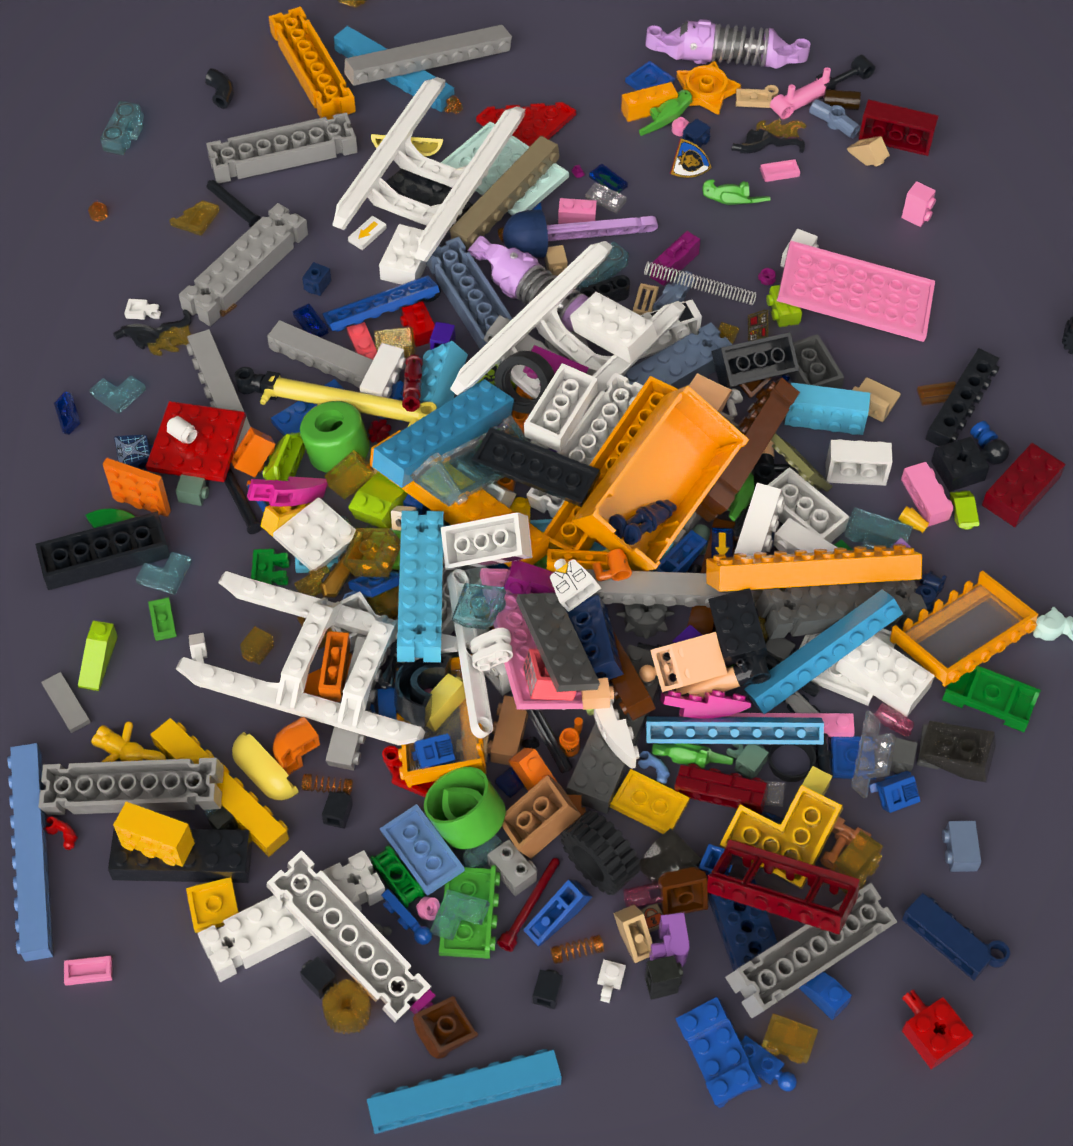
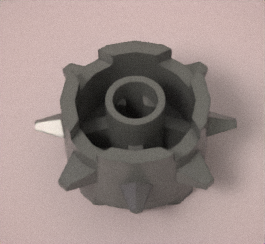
(645, 619)

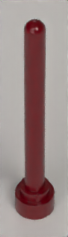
(508, 939)

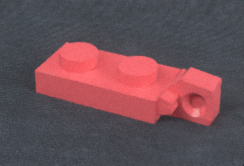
(362, 340)

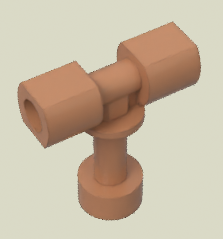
(844, 836)

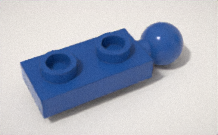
(392, 904)
(768, 1066)

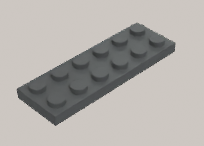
(557, 642)

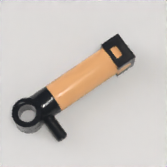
(766, 465)
(747, 671)

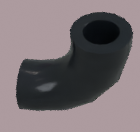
(223, 86)

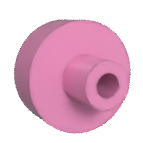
(679, 125)
(428, 908)

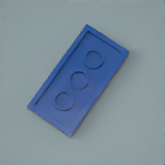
(290, 418)

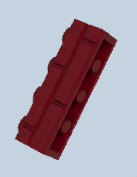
(721, 788)

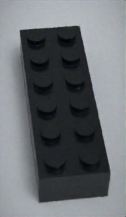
(102, 550)
(212, 858)

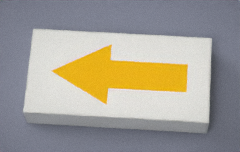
(367, 232)

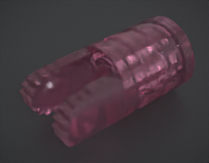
(894, 720)
(640, 895)

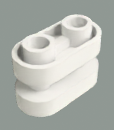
(491, 649)

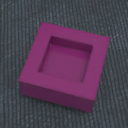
(423, 1002)

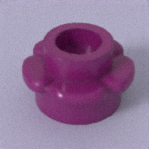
(767, 276)

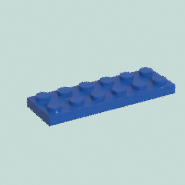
(379, 303)

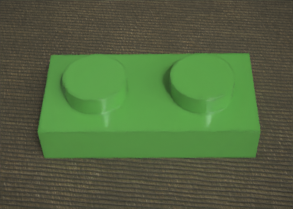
(162, 619)

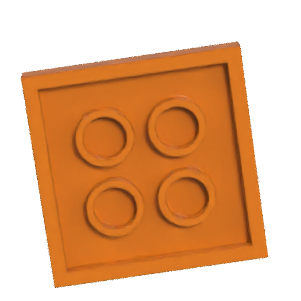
(136, 487)

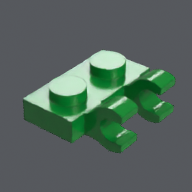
(264, 563)

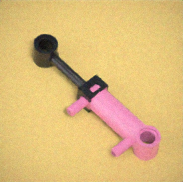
(795, 99)

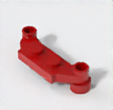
(392, 761)

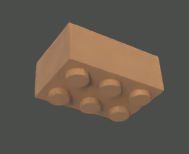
(539, 817)

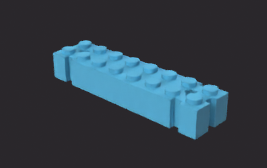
(420, 587)

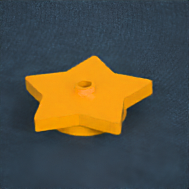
(707, 86)

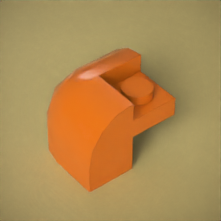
(293, 743)

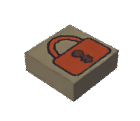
(652, 916)

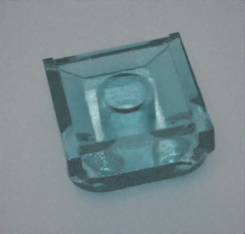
(479, 605)

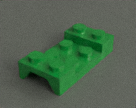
(995, 696)

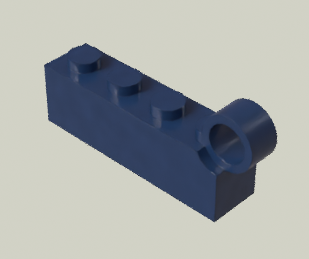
(951, 938)

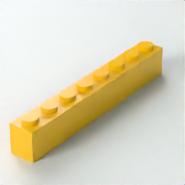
(243, 805)

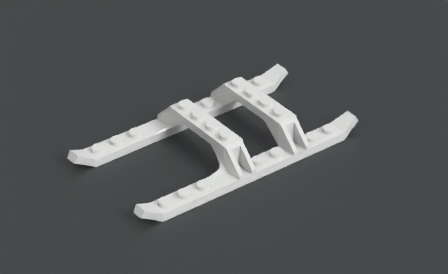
(398, 147)
(544, 316)
(289, 692)

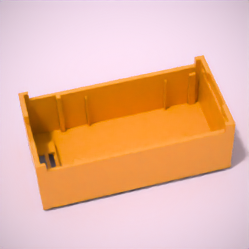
(671, 458)

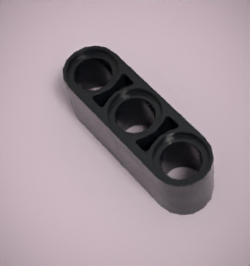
(613, 288)

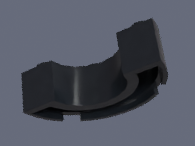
(409, 688)

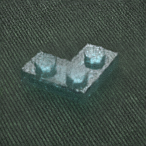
(117, 397)
(167, 578)
(453, 909)

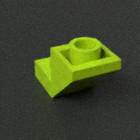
(964, 509)

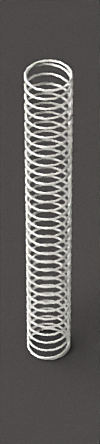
(751, 299)

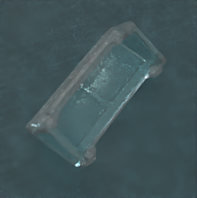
(453, 474)

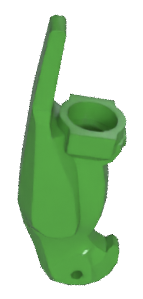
(668, 112)
(730, 193)
(742, 498)
(690, 754)

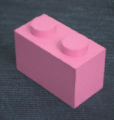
(919, 204)
(576, 210)

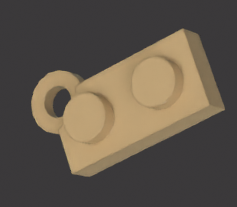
(756, 97)

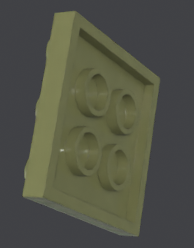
(797, 461)

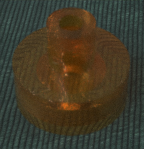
(453, 105)
(98, 211)

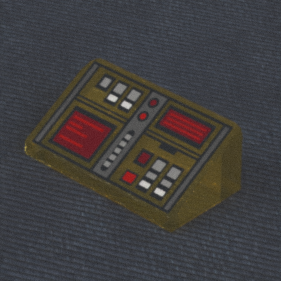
(758, 325)

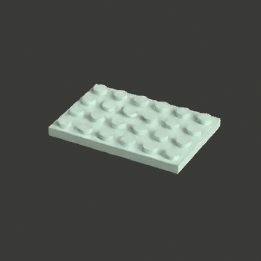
(508, 156)

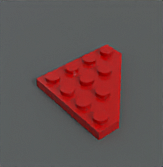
(537, 122)

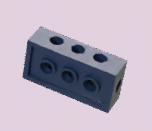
(593, 618)
(731, 927)

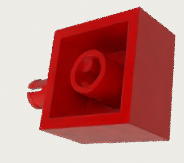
(940, 1018)

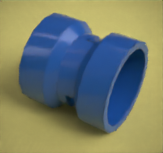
(983, 433)

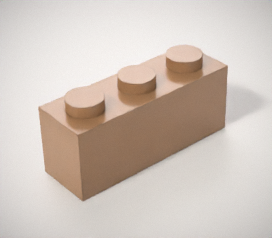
(507, 731)

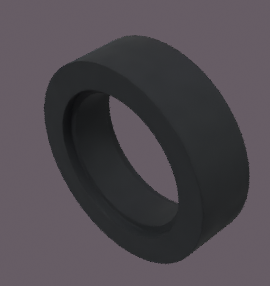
(537, 364)

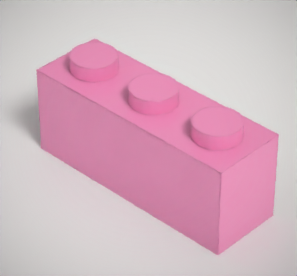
(927, 493)

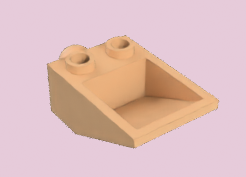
(711, 391)
(690, 662)

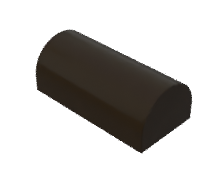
(847, 99)

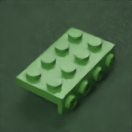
(471, 938)

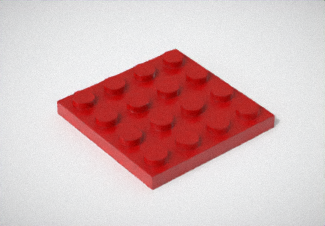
(211, 450)

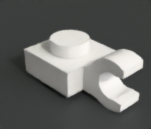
(140, 308)
(610, 977)

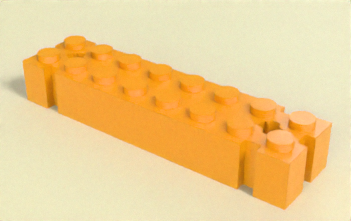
(312, 63)

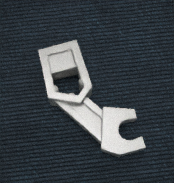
(198, 647)

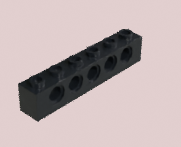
(962, 398)

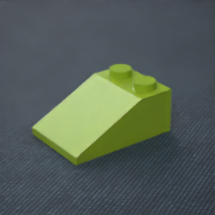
(376, 500)

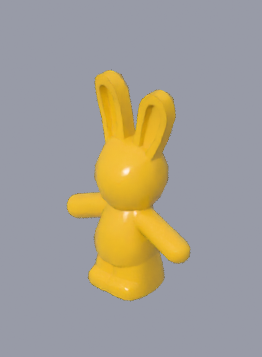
(121, 747)

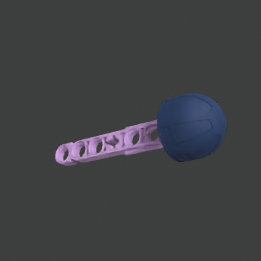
(531, 234)

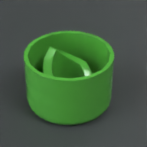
(332, 433)
(465, 808)

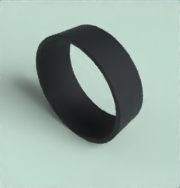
(810, 751)

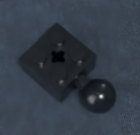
(964, 464)

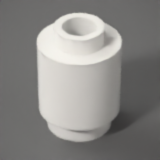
(181, 430)

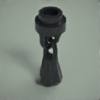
(387, 677)

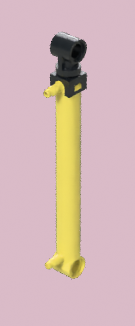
(273, 386)

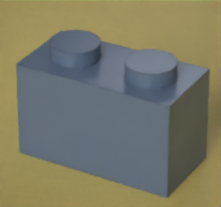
(962, 846)

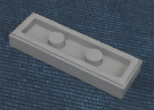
(65, 702)

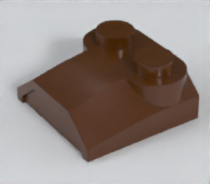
(683, 891)
(443, 1027)

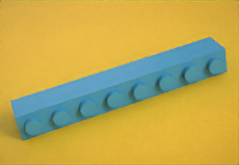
(352, 43)
(824, 651)
(735, 730)
(464, 1091)

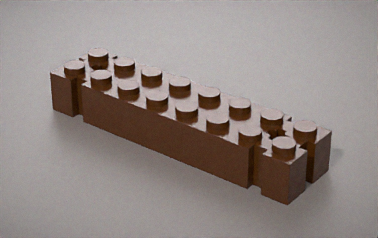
(759, 428)

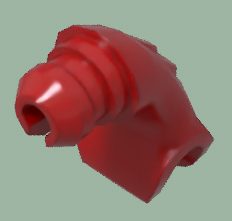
(68, 833)

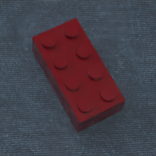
(899, 127)
(1023, 484)

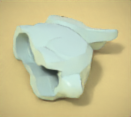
(1053, 625)

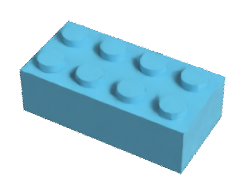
(440, 371)
(829, 409)

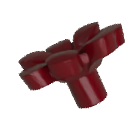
(378, 430)

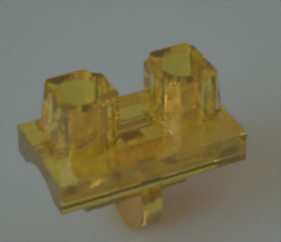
(311, 584)

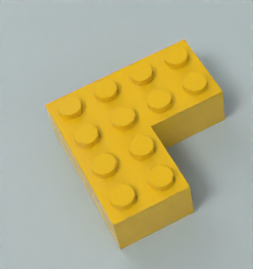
(799, 835)

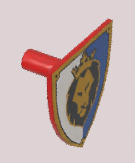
(689, 160)

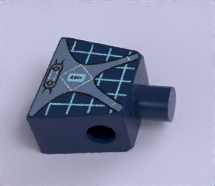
(133, 450)

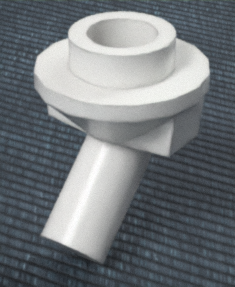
(735, 397)

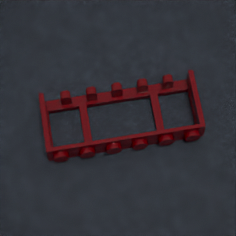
(779, 903)

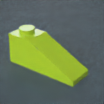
(97, 655)

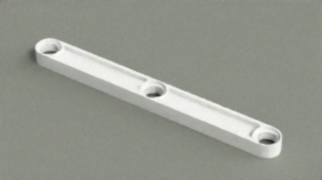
(473, 679)

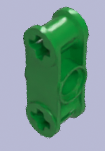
(405, 888)

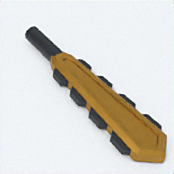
(339, 574)

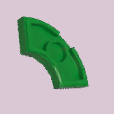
(107, 516)

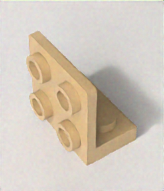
(881, 398)

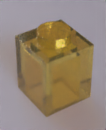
(256, 645)

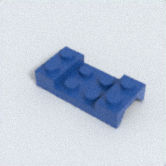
(718, 1051)

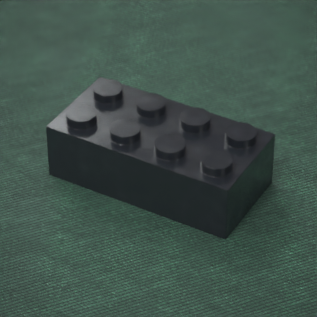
(755, 360)

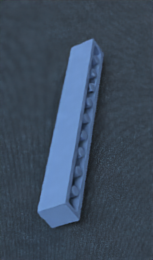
(31, 854)

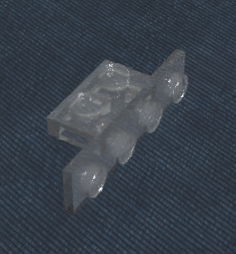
(873, 756)

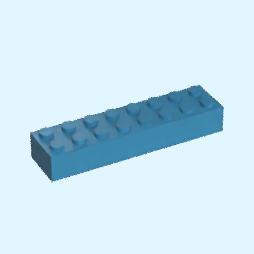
(442, 431)

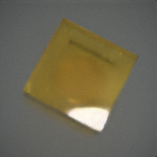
(728, 331)

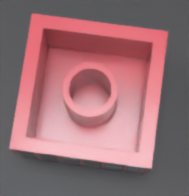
(539, 681)

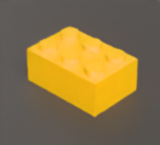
(154, 834)

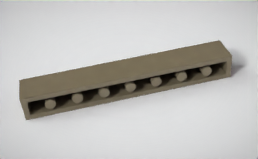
(506, 191)

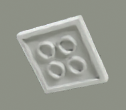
(315, 535)

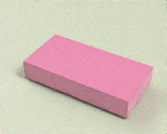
(780, 170)
(88, 970)

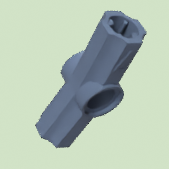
(835, 118)
(674, 292)

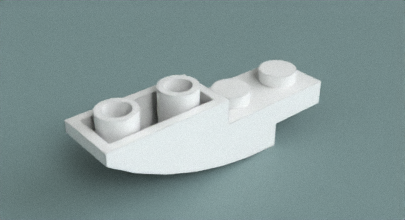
(617, 734)

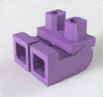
(675, 939)

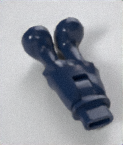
(649, 516)

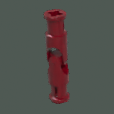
(412, 383)

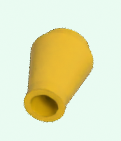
(913, 518)

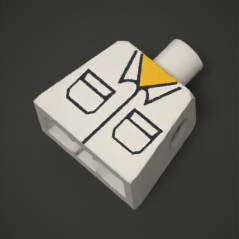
(572, 583)

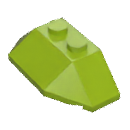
(285, 458)

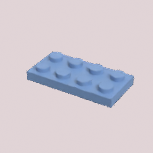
(422, 849)

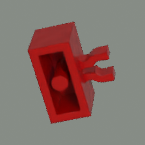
(420, 320)

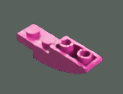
(287, 493)
(713, 706)

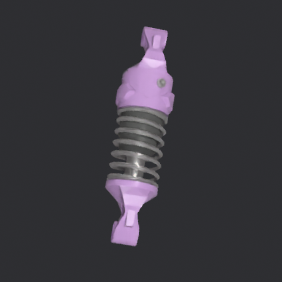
(709, 41)
(522, 276)

